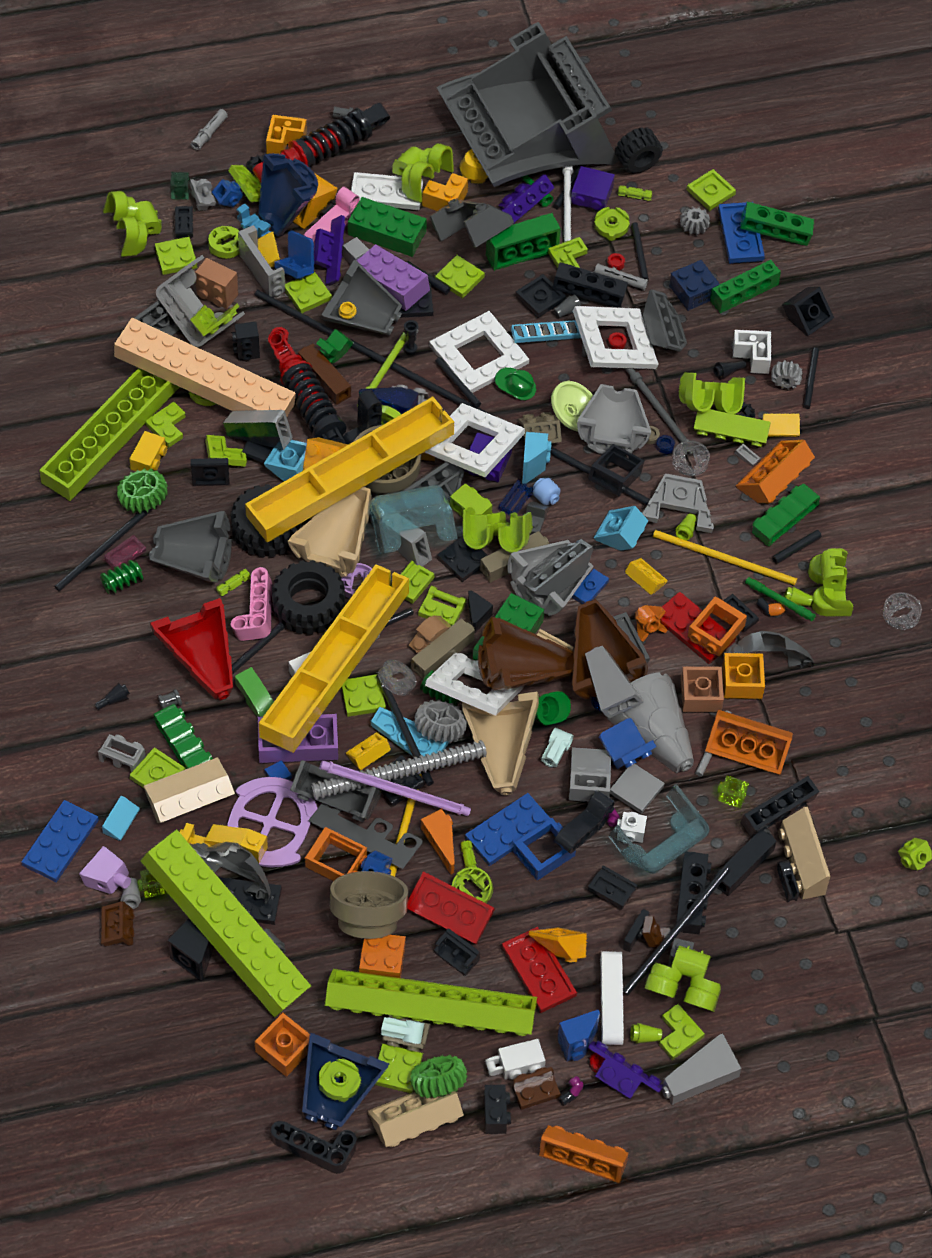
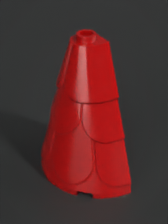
(201, 646)

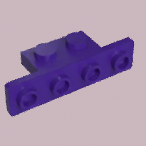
(526, 197)
(329, 249)
(621, 1074)

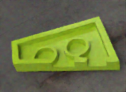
(247, 181)

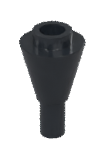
(724, 369)
(117, 694)

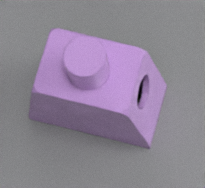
(105, 872)

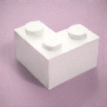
(754, 346)

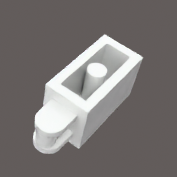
(517, 1060)

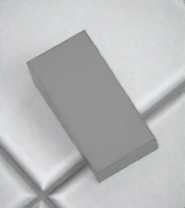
(747, 455)

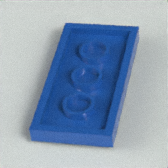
(740, 243)
(497, 834)
(60, 841)

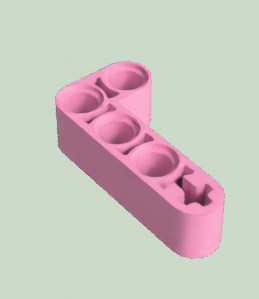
(345, 205)
(258, 622)

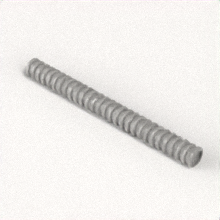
(402, 769)

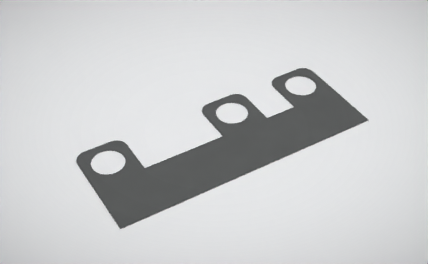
(373, 840)

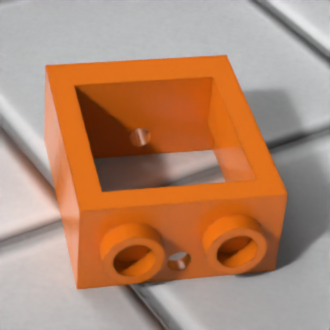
(726, 613)
(331, 837)

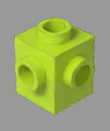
(915, 854)

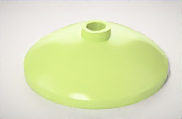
(569, 402)

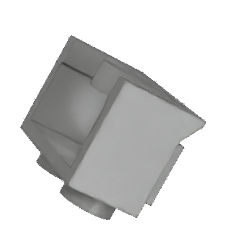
(121, 758)

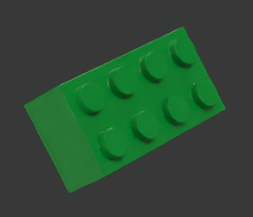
(387, 226)
(523, 241)
(519, 613)

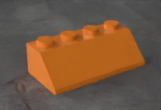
(776, 470)
(749, 742)
(583, 1153)

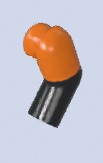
(770, 609)

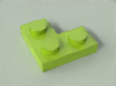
(568, 251)
(164, 421)
(217, 448)
(684, 1032)

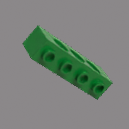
(777, 223)
(745, 286)

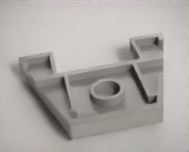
(681, 495)

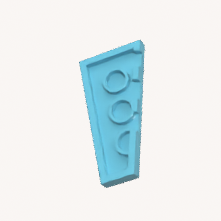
(387, 725)

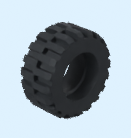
(248, 535)
(302, 577)

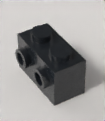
(246, 341)
(495, 1109)

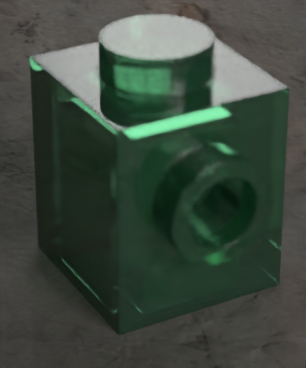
(180, 185)

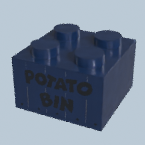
(693, 284)

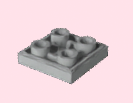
(636, 788)

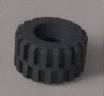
(638, 150)

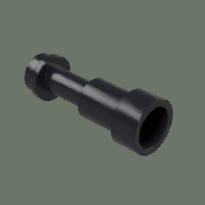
(411, 329)

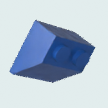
(577, 1034)

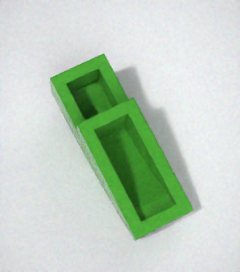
(254, 692)

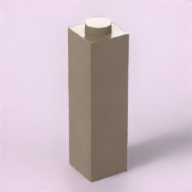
(496, 564)
(442, 648)

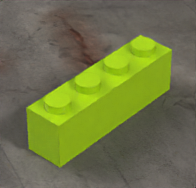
(732, 426)

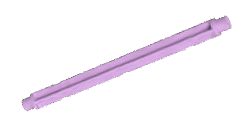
(395, 788)

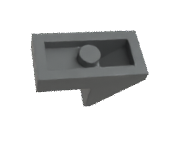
(539, 514)

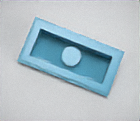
(120, 818)

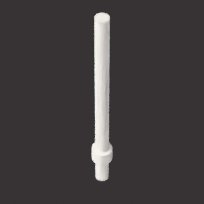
(567, 171)

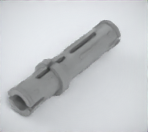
(204, 134)
(614, 273)

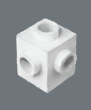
(633, 826)

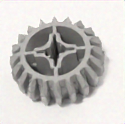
(440, 721)

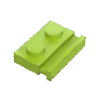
(418, 580)

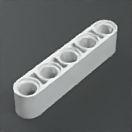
(611, 998)

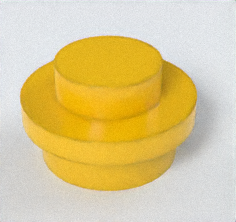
(347, 310)

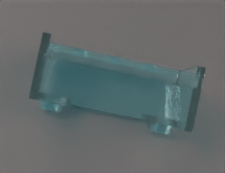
(689, 830)

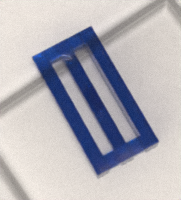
(522, 487)

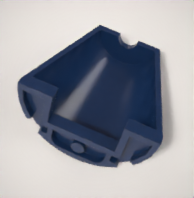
(284, 190)
(315, 1102)

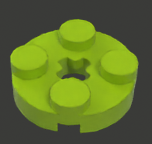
(612, 231)
(335, 1090)

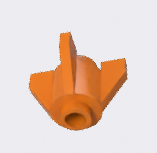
(649, 620)

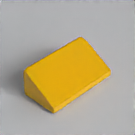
(268, 248)
(783, 424)
(645, 576)
(368, 750)

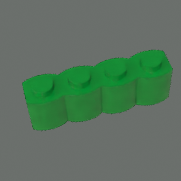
(786, 514)
(180, 737)

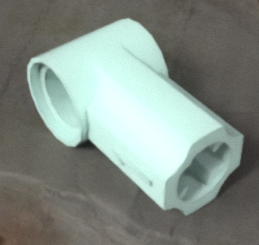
(558, 744)
(407, 1030)

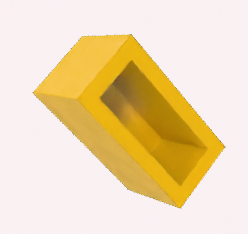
(148, 452)

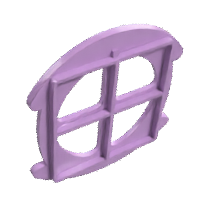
(281, 787)

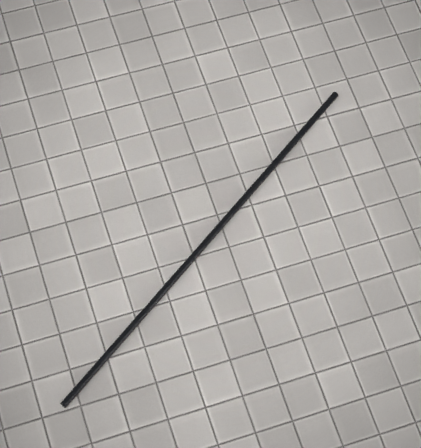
(424, 382)

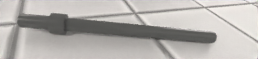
(637, 380)

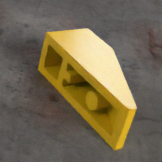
(248, 839)

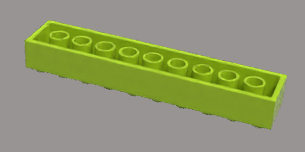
(105, 433)
(225, 923)
(431, 1002)

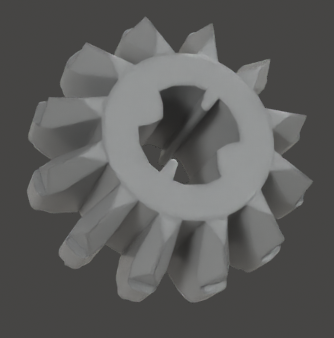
(694, 220)
(786, 374)

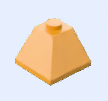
(562, 942)

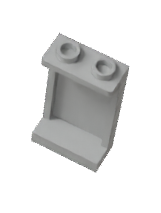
(270, 280)

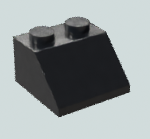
(808, 310)

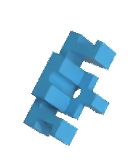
(248, 221)

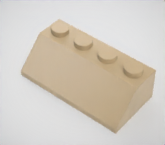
(188, 790)
(805, 854)
(413, 1115)

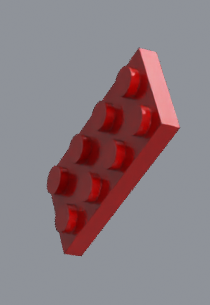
(680, 615)
(450, 907)
(539, 971)

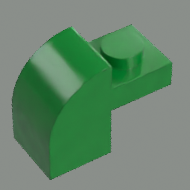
(335, 346)

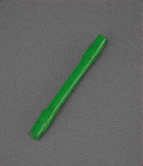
(798, 609)

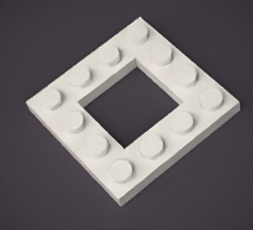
(588, 320)
(485, 324)
(505, 438)
(446, 682)

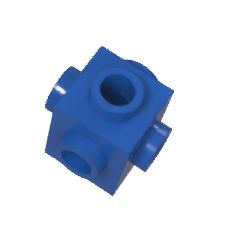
(227, 193)
(377, 863)

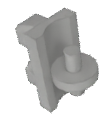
(202, 193)

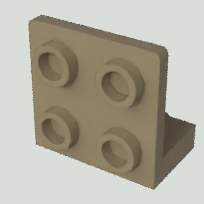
(545, 423)

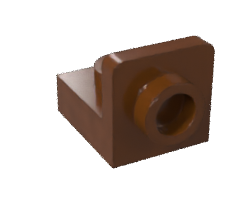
(653, 933)

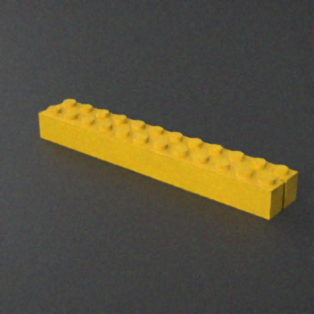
(349, 469)
(333, 658)

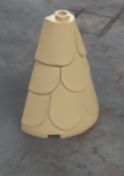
(335, 533)
(505, 739)

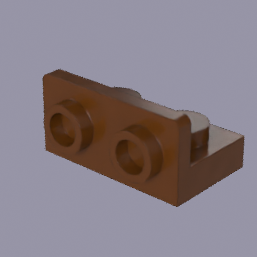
(117, 924)
(535, 1088)

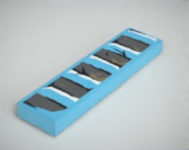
(545, 331)

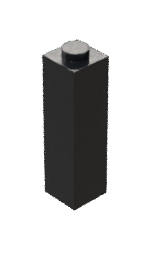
(747, 860)

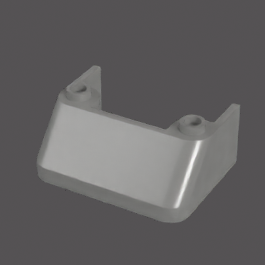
(183, 304)

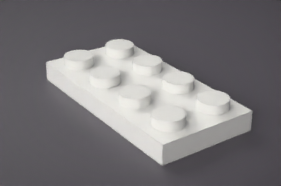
(383, 189)

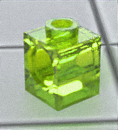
(737, 798)
(149, 889)

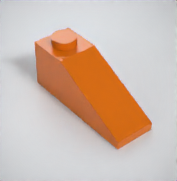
(438, 831)

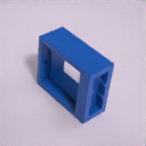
(528, 858)

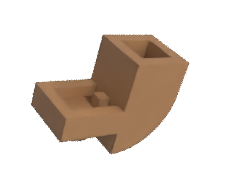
(428, 632)

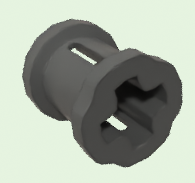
(169, 699)

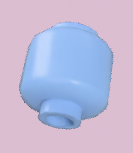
(546, 491)

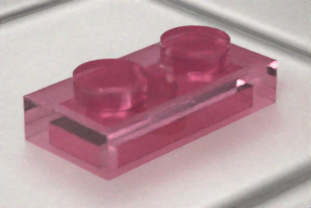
(125, 551)

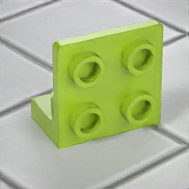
(207, 323)

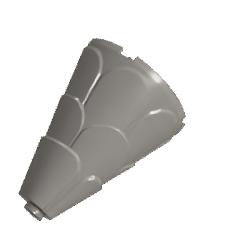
(660, 721)

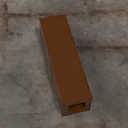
(330, 379)

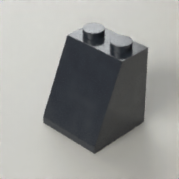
(190, 949)

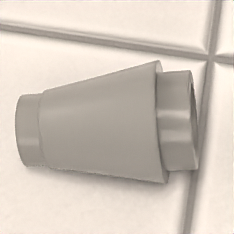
(131, 895)

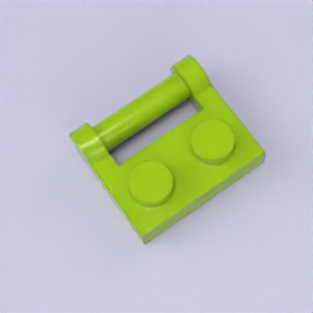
(431, 607)

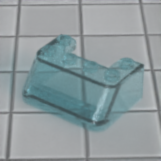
(408, 511)

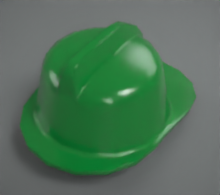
(516, 383)
(553, 708)

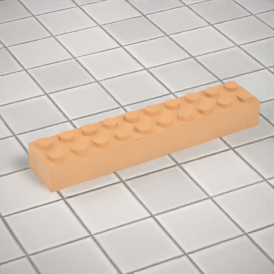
(199, 370)

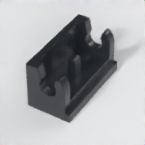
(457, 952)

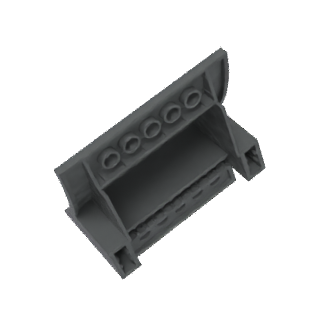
(531, 110)

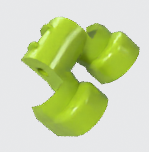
(416, 162)
(135, 217)
(702, 395)
(480, 529)
(829, 571)
(693, 965)

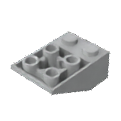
(589, 773)

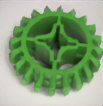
(138, 493)
(438, 1076)

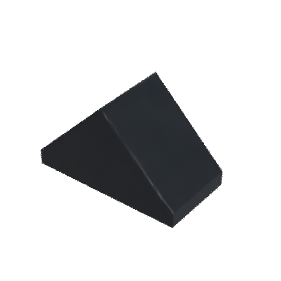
(479, 610)

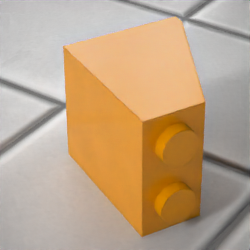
(324, 193)

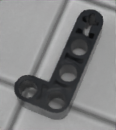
(368, 415)
(586, 823)
(312, 1143)

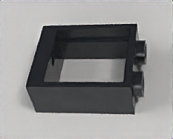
(610, 480)

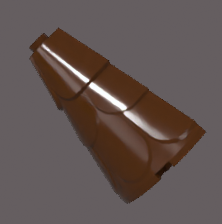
(598, 628)
(519, 657)

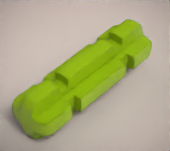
(635, 192)
(233, 582)
(468, 854)

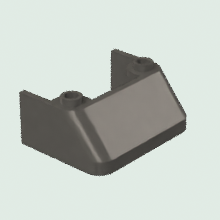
(479, 219)
(357, 802)

